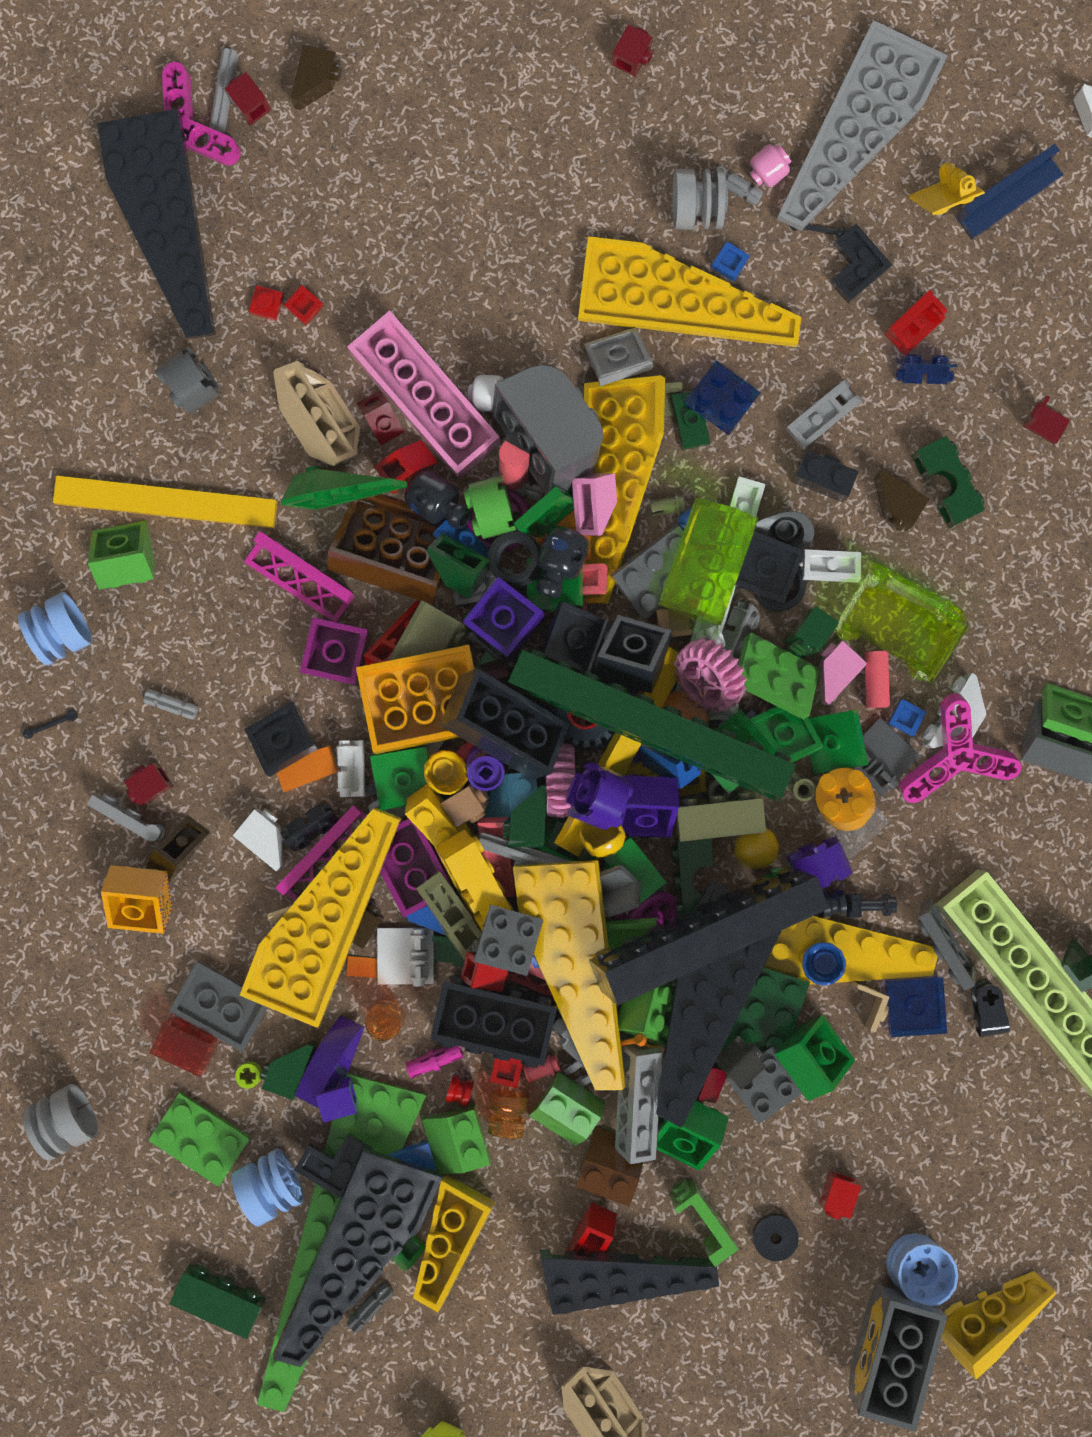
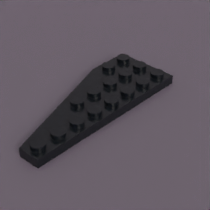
(153, 186)
(702, 1018)
(370, 1224)

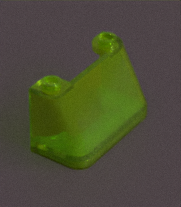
(902, 620)

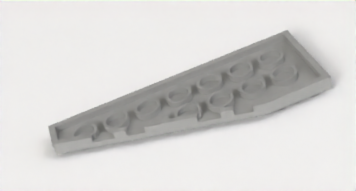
(873, 104)

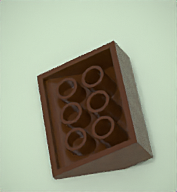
(386, 547)

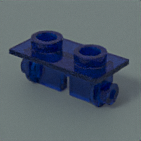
(937, 369)

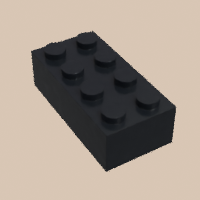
(504, 724)

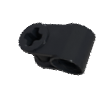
(991, 1012)

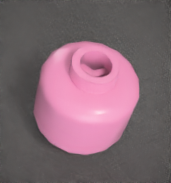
(770, 165)

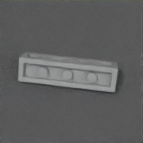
(636, 1105)

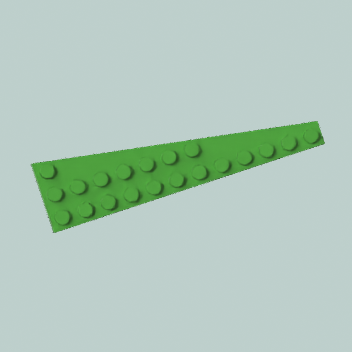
(381, 1121)

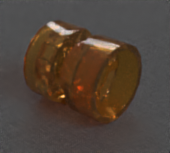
(385, 1019)
(507, 1118)

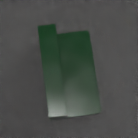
(1078, 965)

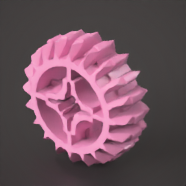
(710, 675)
(560, 781)

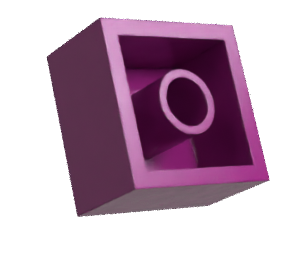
(335, 651)

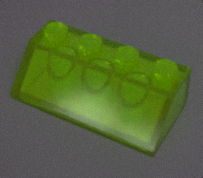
(708, 561)

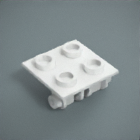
(405, 956)

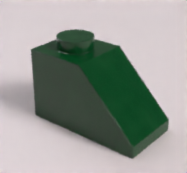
(458, 565)
(527, 822)
(287, 1070)

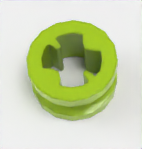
(243, 1081)

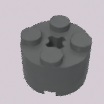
(189, 380)

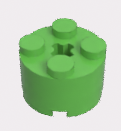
(490, 507)

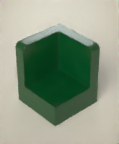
(445, 951)

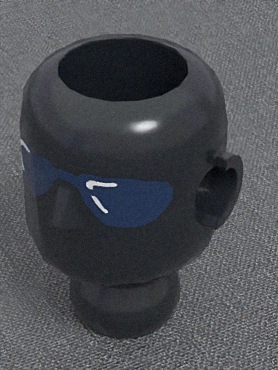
(436, 500)
(561, 559)

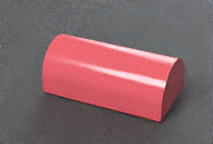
(513, 466)
(877, 679)

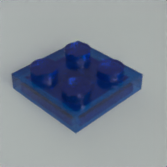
(722, 397)
(916, 1006)

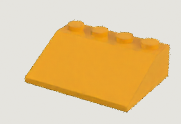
(409, 697)

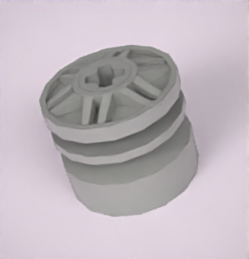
(699, 198)
(56, 1123)

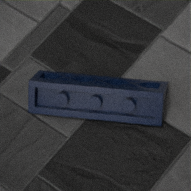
(1010, 193)

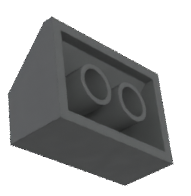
(1055, 750)

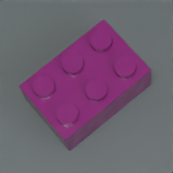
(409, 864)

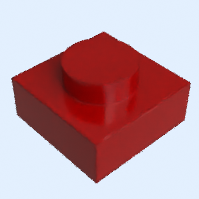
(266, 303)
(303, 305)
(506, 1072)

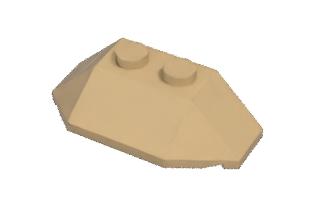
(316, 414)
(601, 1405)

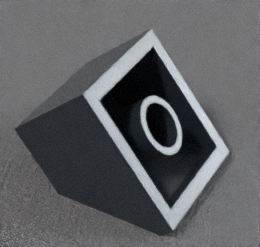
(633, 654)

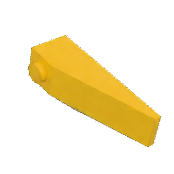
(988, 1327)

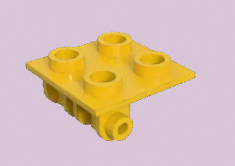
(953, 189)

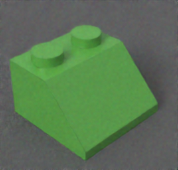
(121, 555)
(568, 1109)
(457, 1140)

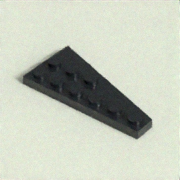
(619, 1278)

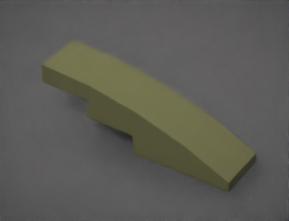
(449, 913)

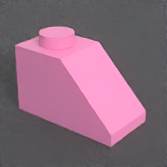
(594, 502)
(837, 670)

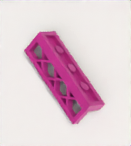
(299, 565)
(318, 851)

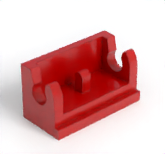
(916, 323)

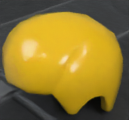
(445, 772)
(602, 841)
(756, 849)

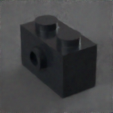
(825, 476)

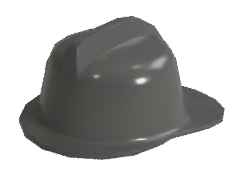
(787, 527)

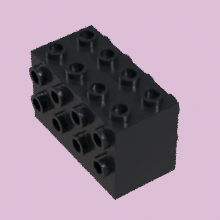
(494, 1022)

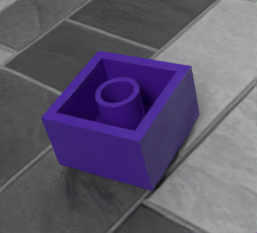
(504, 618)
(651, 807)

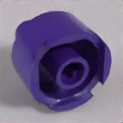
(599, 796)
(822, 860)

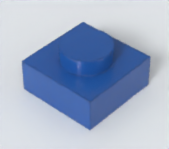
(730, 261)
(906, 717)

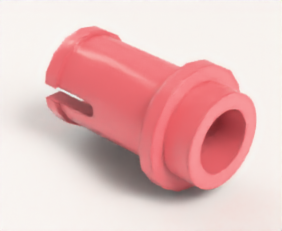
(550, 1067)

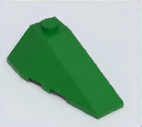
(324, 488)

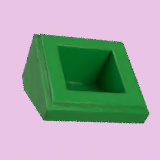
(410, 1253)

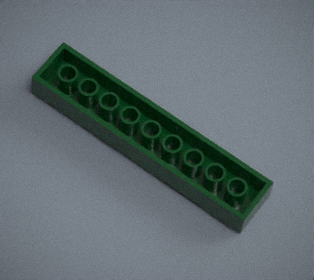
(651, 725)

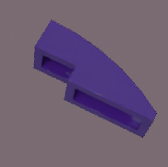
(330, 1060)

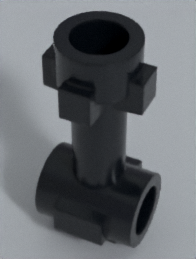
(856, 905)

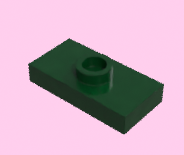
(690, 424)

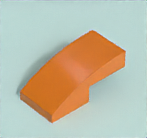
(308, 769)

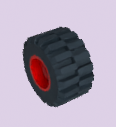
(584, 733)

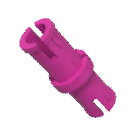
(433, 1060)

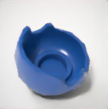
(823, 963)

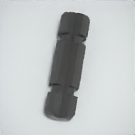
(370, 1307)

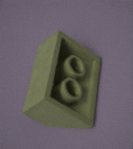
(430, 632)
(720, 816)

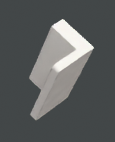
(831, 566)

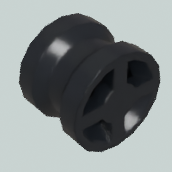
(836, 903)

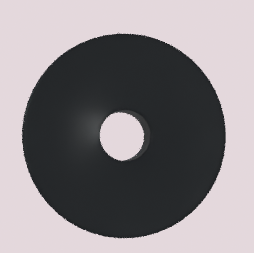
(779, 1249)

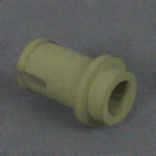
(667, 506)

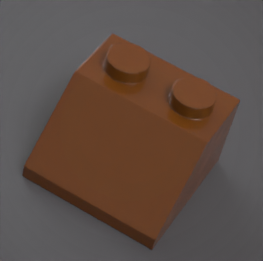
(606, 1170)

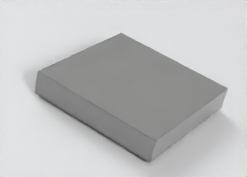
(618, 356)

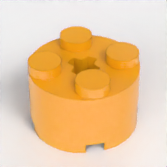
(860, 804)

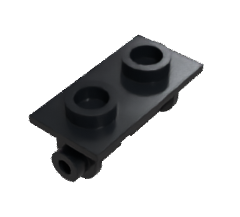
(299, 835)

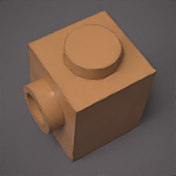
(466, 805)

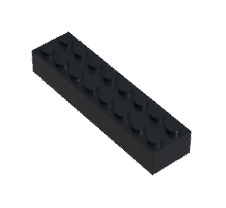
(707, 934)

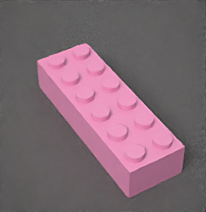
(424, 395)

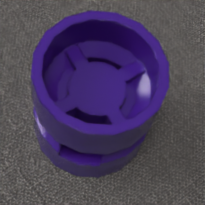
(483, 769)

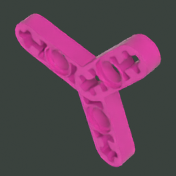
(195, 129)
(954, 746)

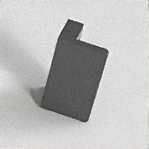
(619, 891)

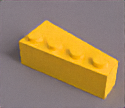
(472, 876)
(450, 1239)

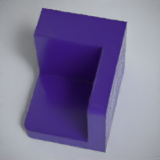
(338, 1101)

